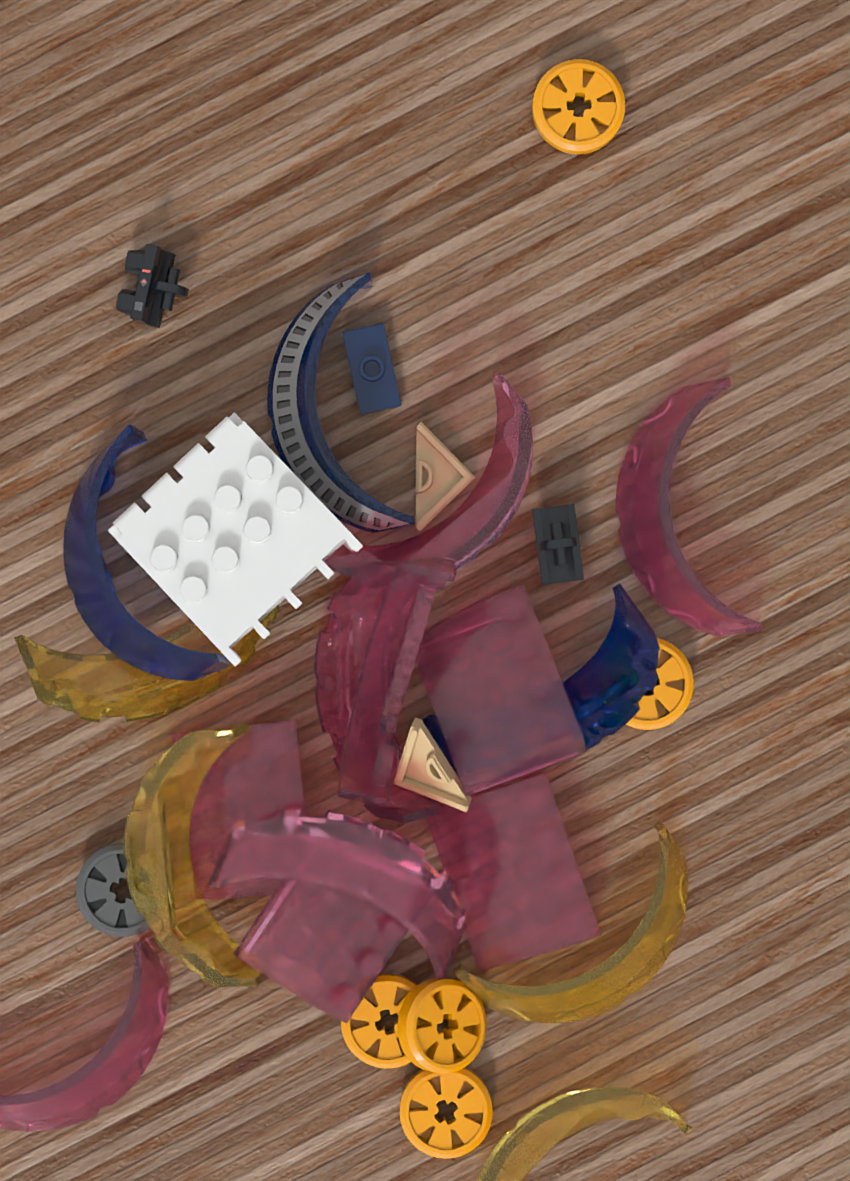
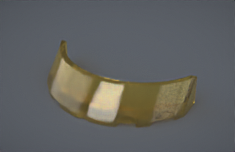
(112, 688)
(161, 863)
(616, 977)
(563, 1115)

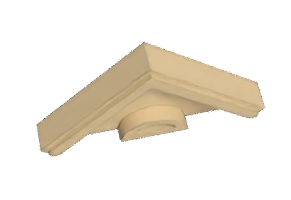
(438, 476)
(427, 770)

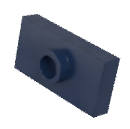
(372, 369)

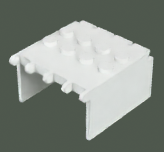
(231, 534)

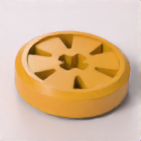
(560, 88)
(671, 694)
(361, 1032)
(457, 1043)
(443, 1137)

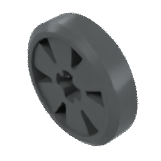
(100, 902)

